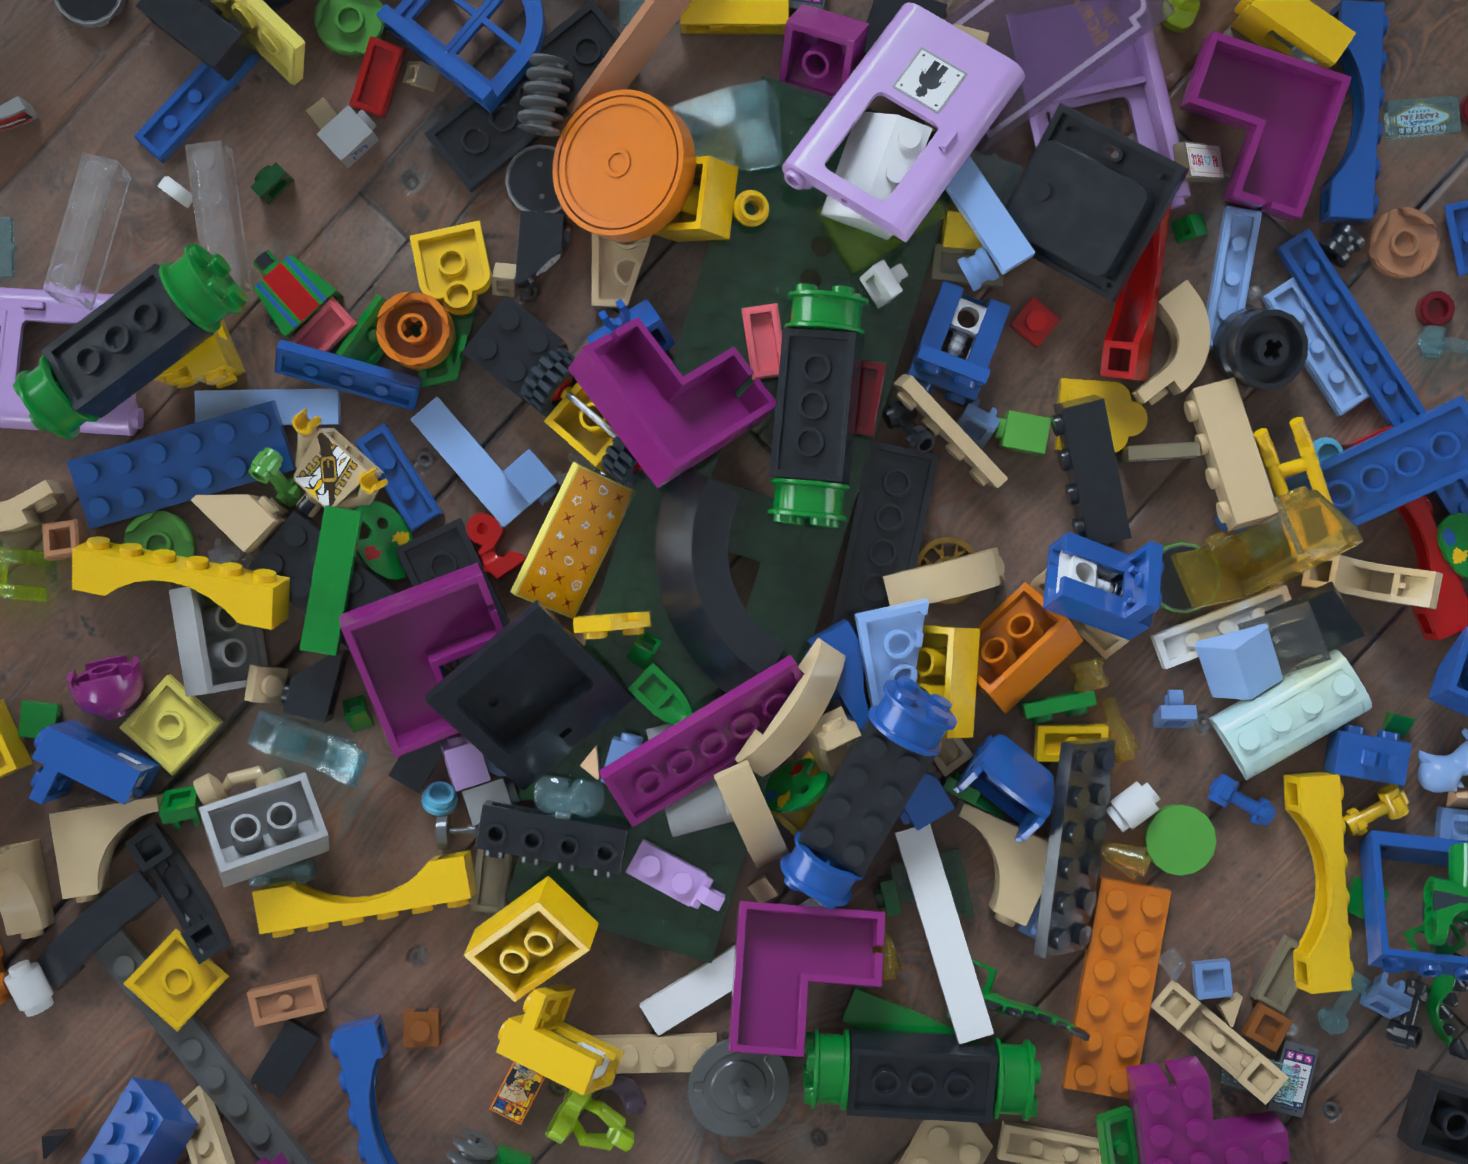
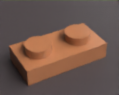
(287, 1000)

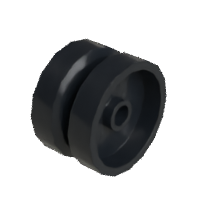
(1260, 347)

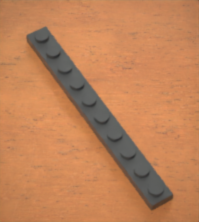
(208, 1063)

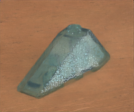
(736, 125)

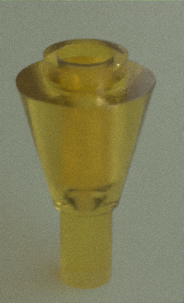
(1118, 730)
(1127, 858)
(890, 958)

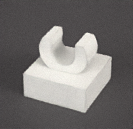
(883, 282)

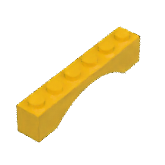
(248, 595)
(292, 905)
(1323, 952)

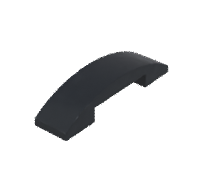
(182, 890)
(95, 927)

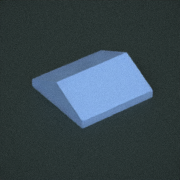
(1240, 663)

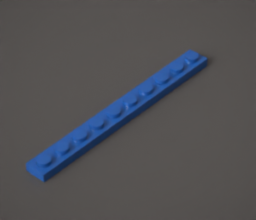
(1360, 345)

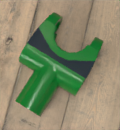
(1445, 899)

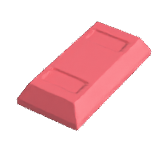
(325, 327)
(763, 339)

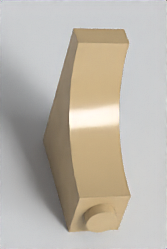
(87, 839)
(1017, 865)
(24, 890)

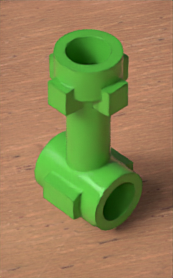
(266, 468)

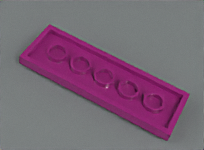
(698, 745)

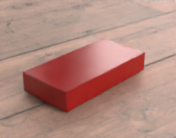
(377, 77)

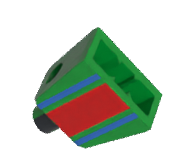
(291, 291)

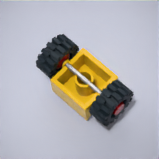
(576, 418)

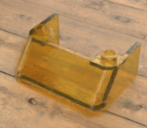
(1268, 553)

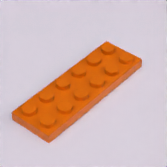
(1116, 986)

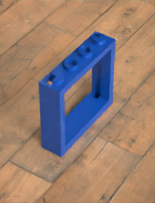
(1404, 848)

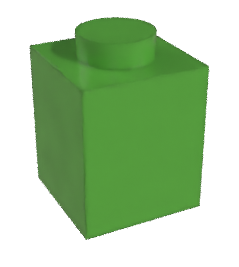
(1023, 433)

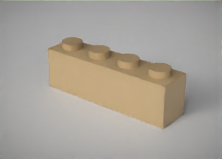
(1230, 454)

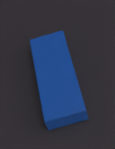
(404, 483)

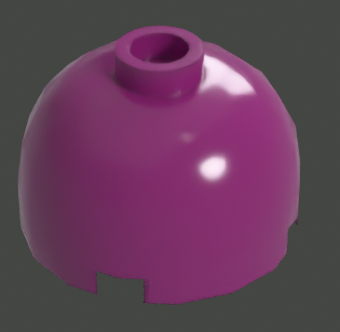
(107, 686)

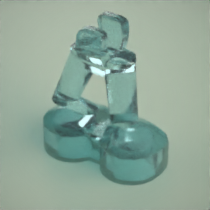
(556, 796)

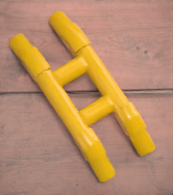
(1308, 461)

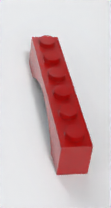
(1132, 327)
(1452, 604)

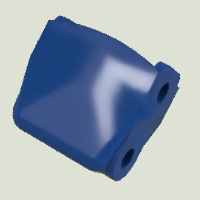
(1011, 782)

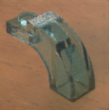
(309, 745)

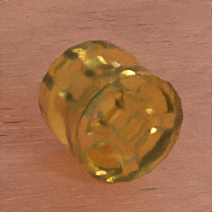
(1089, 674)

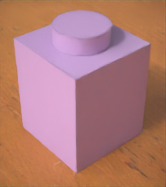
(464, 762)

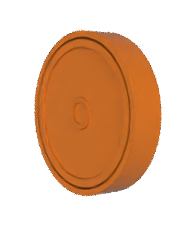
(624, 165)

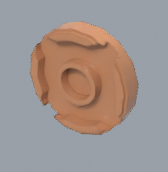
(1402, 243)

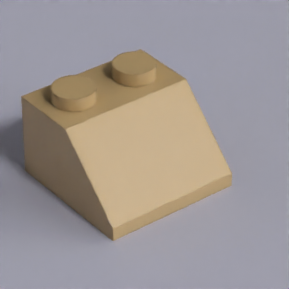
(244, 518)

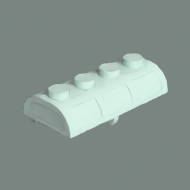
(1291, 714)

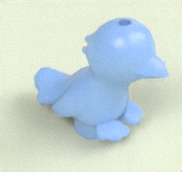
(1444, 772)

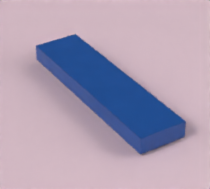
(188, 109)
(347, 375)

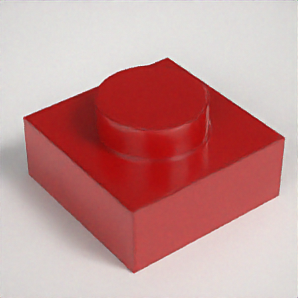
(1034, 322)

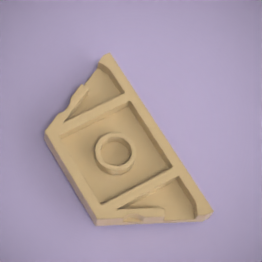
(947, 1144)

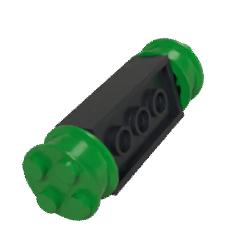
(129, 341)
(816, 405)
(920, 1075)

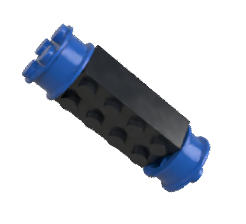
(867, 792)

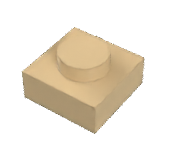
(265, 684)

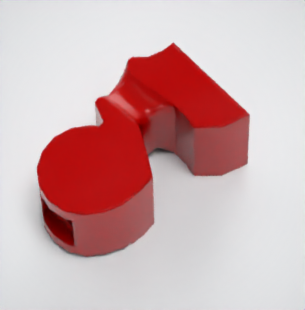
(489, 533)

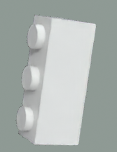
(875, 161)

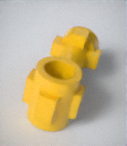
(1392, 802)

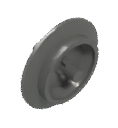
(737, 1090)

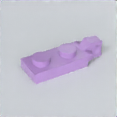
(674, 877)

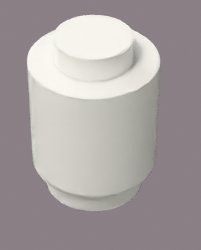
(1133, 806)
(29, 987)

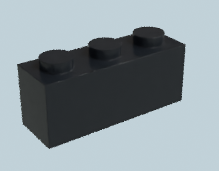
(202, 32)

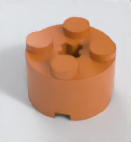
(395, 330)

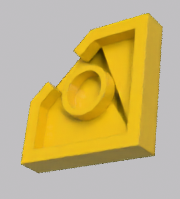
(598, 625)

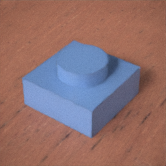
(1212, 978)

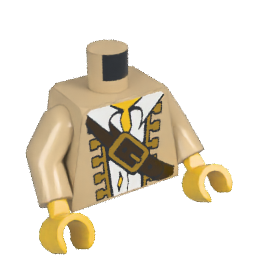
(331, 469)

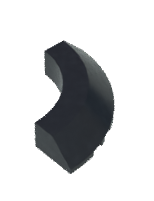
(699, 583)

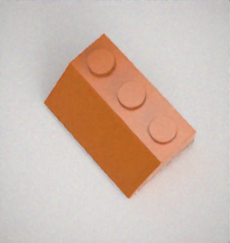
(1021, 647)

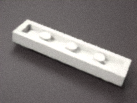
(1177, 643)

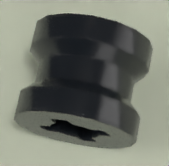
(1342, 244)

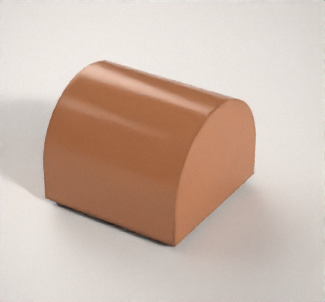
(62, 537)

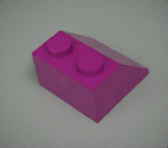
(821, 49)

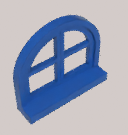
(445, 58)

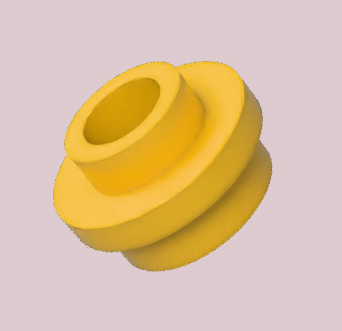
(758, 201)

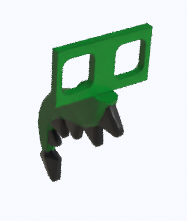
(1443, 993)
(1018, 1009)

